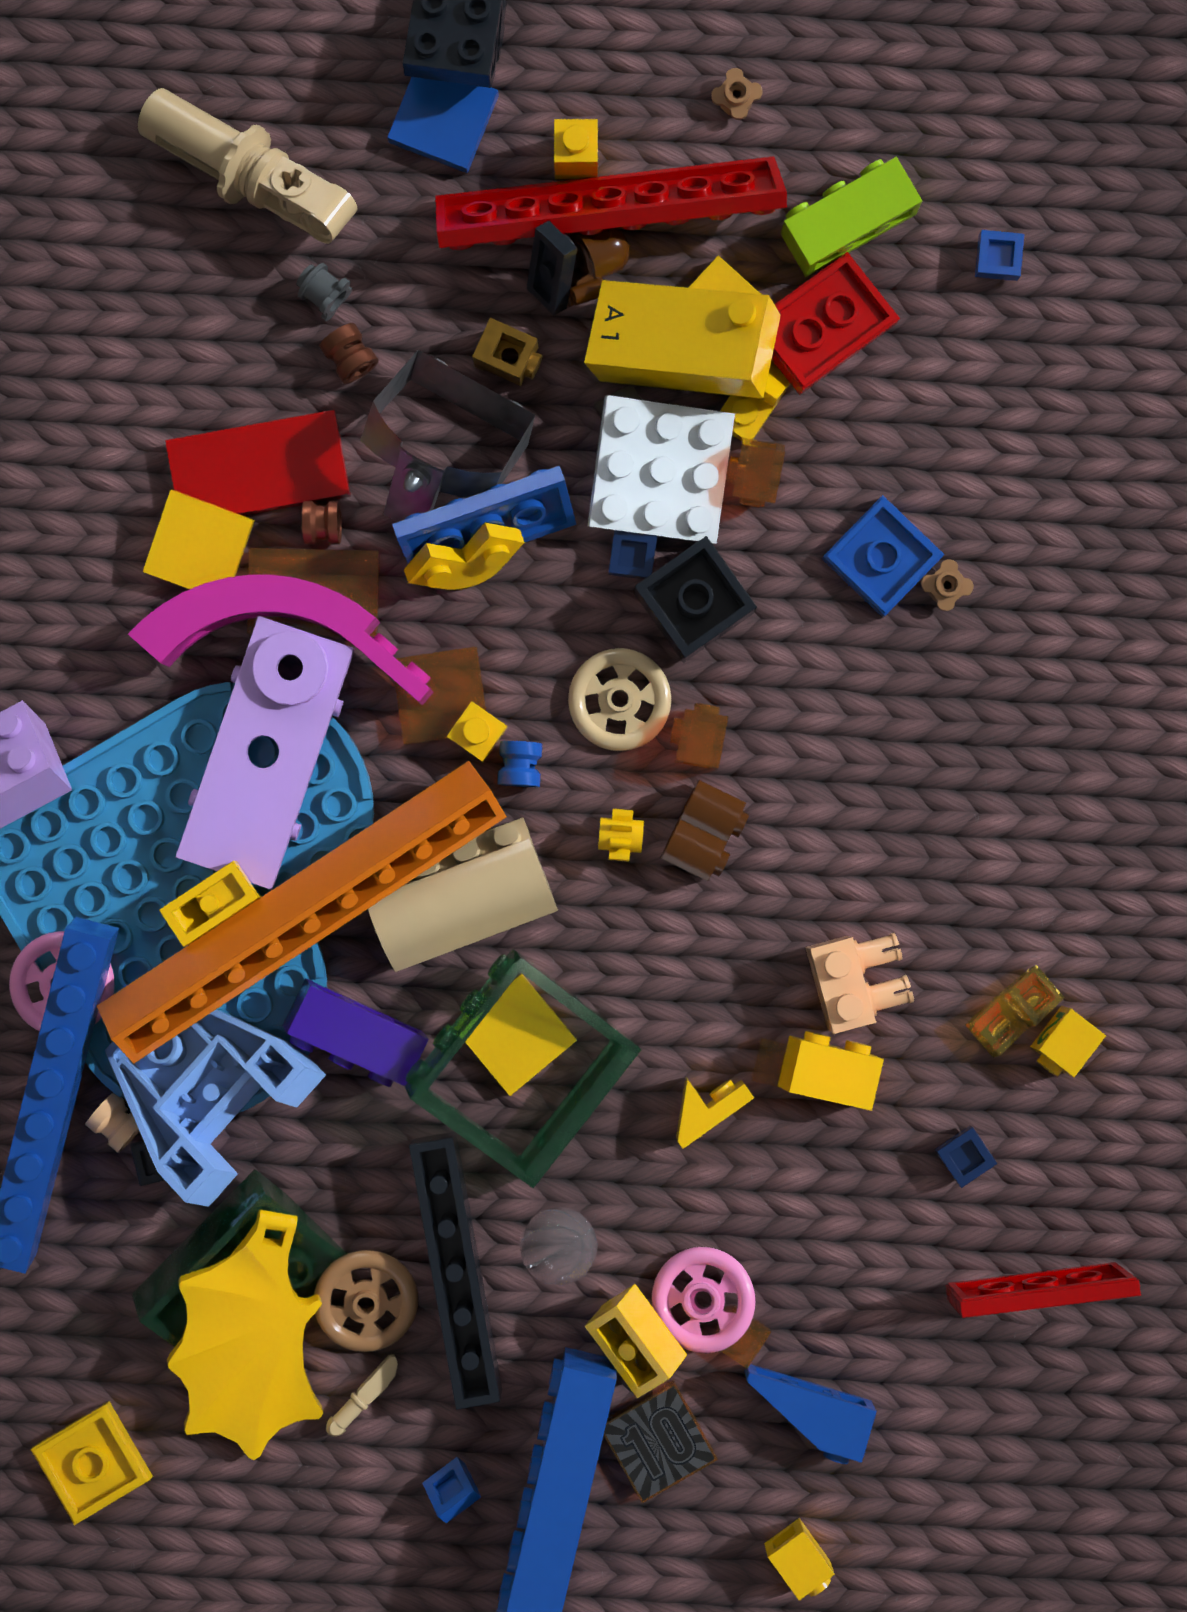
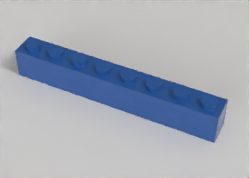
(52, 1088)

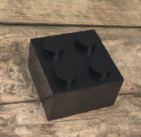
(694, 599)

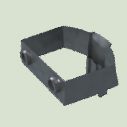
(418, 483)

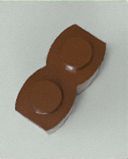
(704, 831)

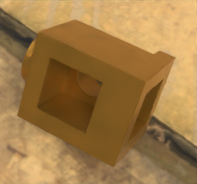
(500, 339)

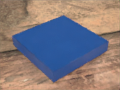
(443, 120)
(882, 556)

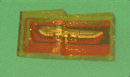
(1014, 1011)

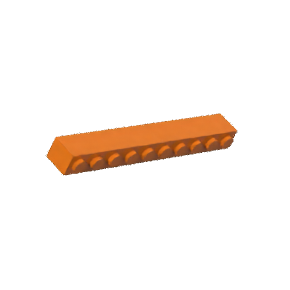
(300, 912)

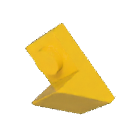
(753, 412)
(209, 903)
(698, 1117)

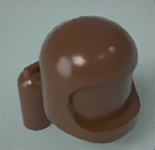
(597, 258)

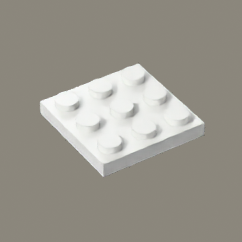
(660, 469)

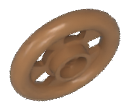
(383, 1269)

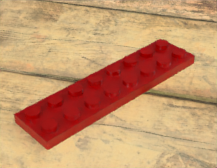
(610, 202)

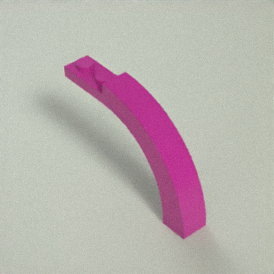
(215, 604)

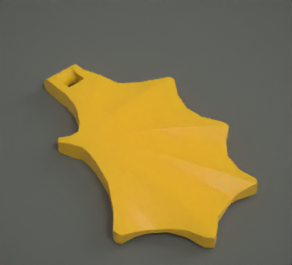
(246, 1342)

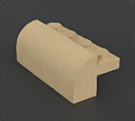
(465, 898)

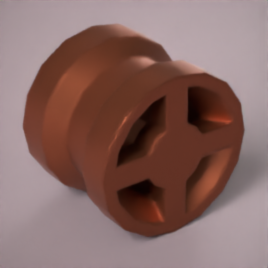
(321, 522)

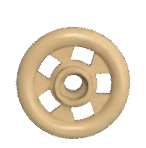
(636, 731)

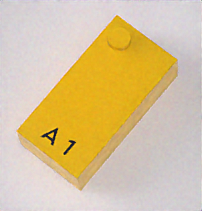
(683, 338)

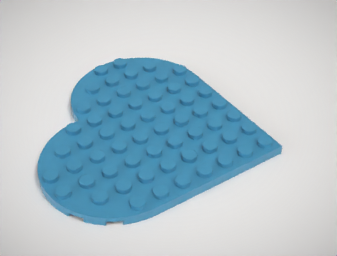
(115, 842)

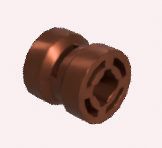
(348, 353)

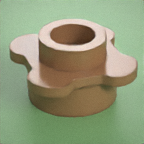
(734, 106)
(946, 597)

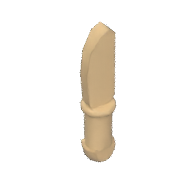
(365, 1394)

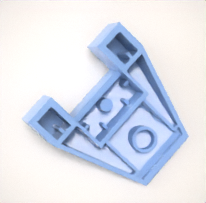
(197, 1086)

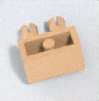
(840, 982)

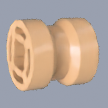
(114, 1122)

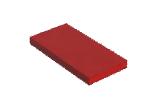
(262, 464)
(1042, 1289)

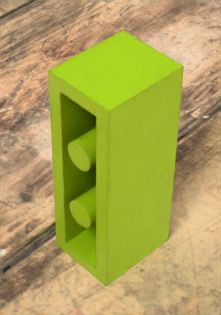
(850, 215)

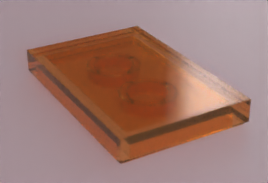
(344, 571)

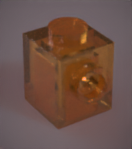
(756, 472)
(699, 736)

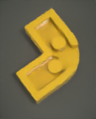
(465, 567)

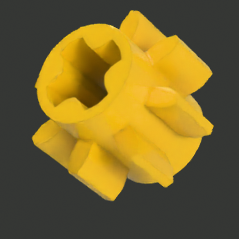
(621, 835)

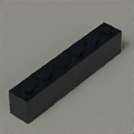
(456, 1270)

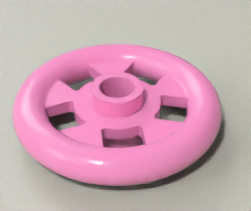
(27, 971)
(734, 1280)

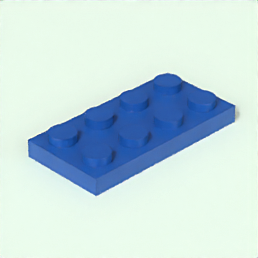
(532, 504)

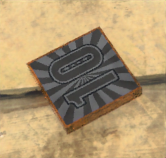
(658, 1441)

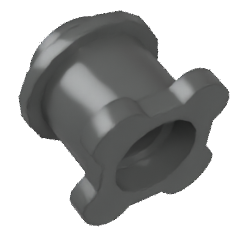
(323, 289)

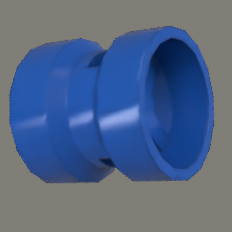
(519, 763)

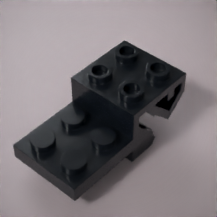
(455, 40)

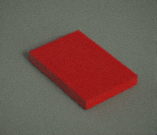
(828, 322)

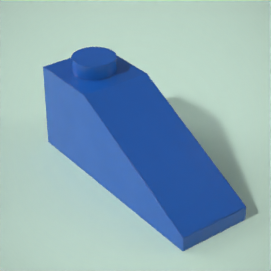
(825, 1416)

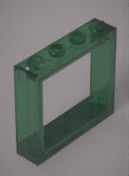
(571, 1112)

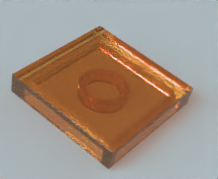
(455, 683)

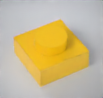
(477, 731)

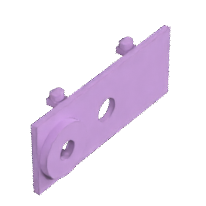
(252, 810)

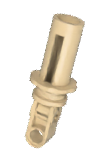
(246, 165)

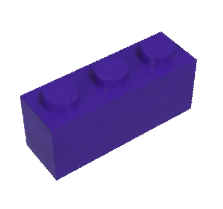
(353, 1034)

